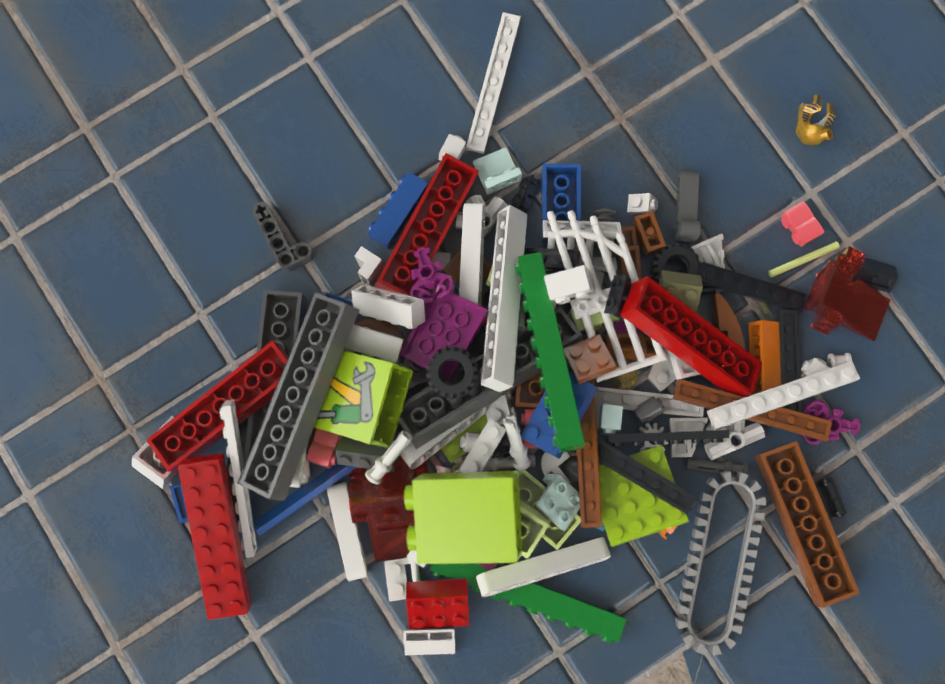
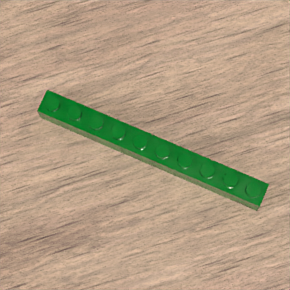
(550, 354)
(544, 600)

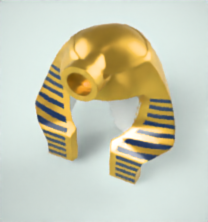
(814, 133)

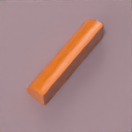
(765, 346)

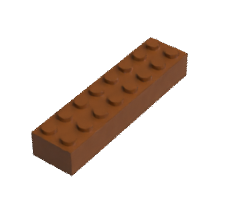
(806, 525)

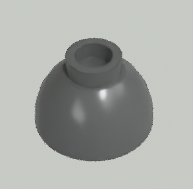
(570, 469)

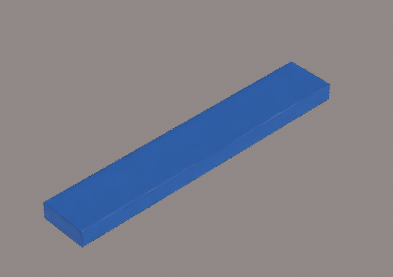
(301, 497)

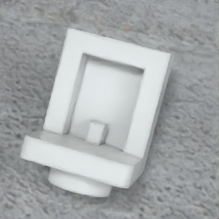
(642, 203)

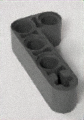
(686, 224)
(277, 236)

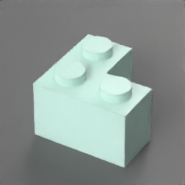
(609, 418)

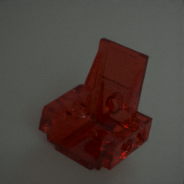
(844, 302)
(384, 508)

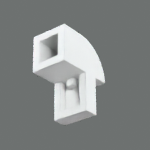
(550, 464)

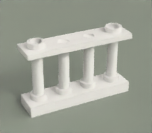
(608, 229)

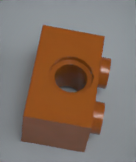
(648, 233)

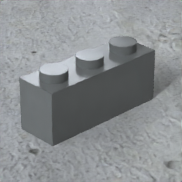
(360, 454)

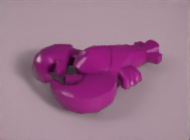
(429, 278)
(838, 423)

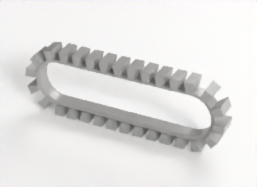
(688, 636)

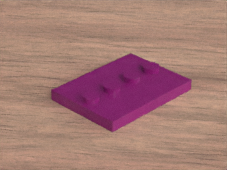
(446, 324)

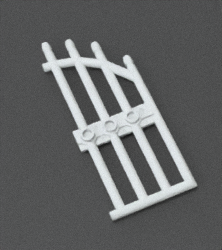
(596, 302)

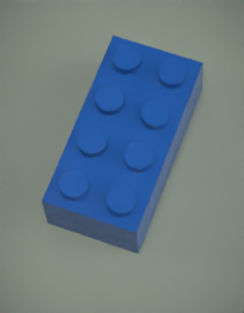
(560, 192)
(538, 429)

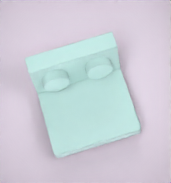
(497, 171)
(559, 501)

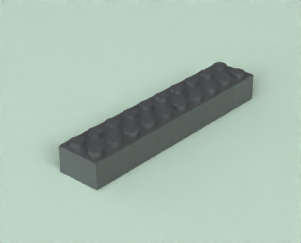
(279, 322)
(299, 397)
(430, 414)

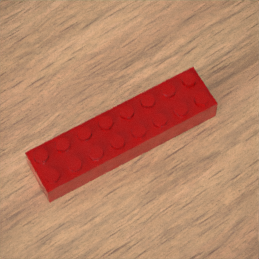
(428, 223)
(691, 337)
(201, 423)
(215, 535)

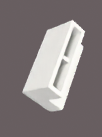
(370, 266)
(429, 641)

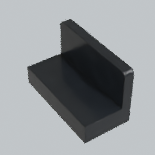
(877, 275)

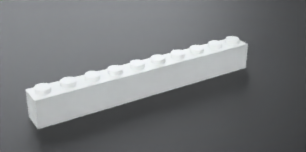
(504, 301)

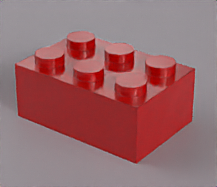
(437, 603)

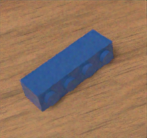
(398, 210)

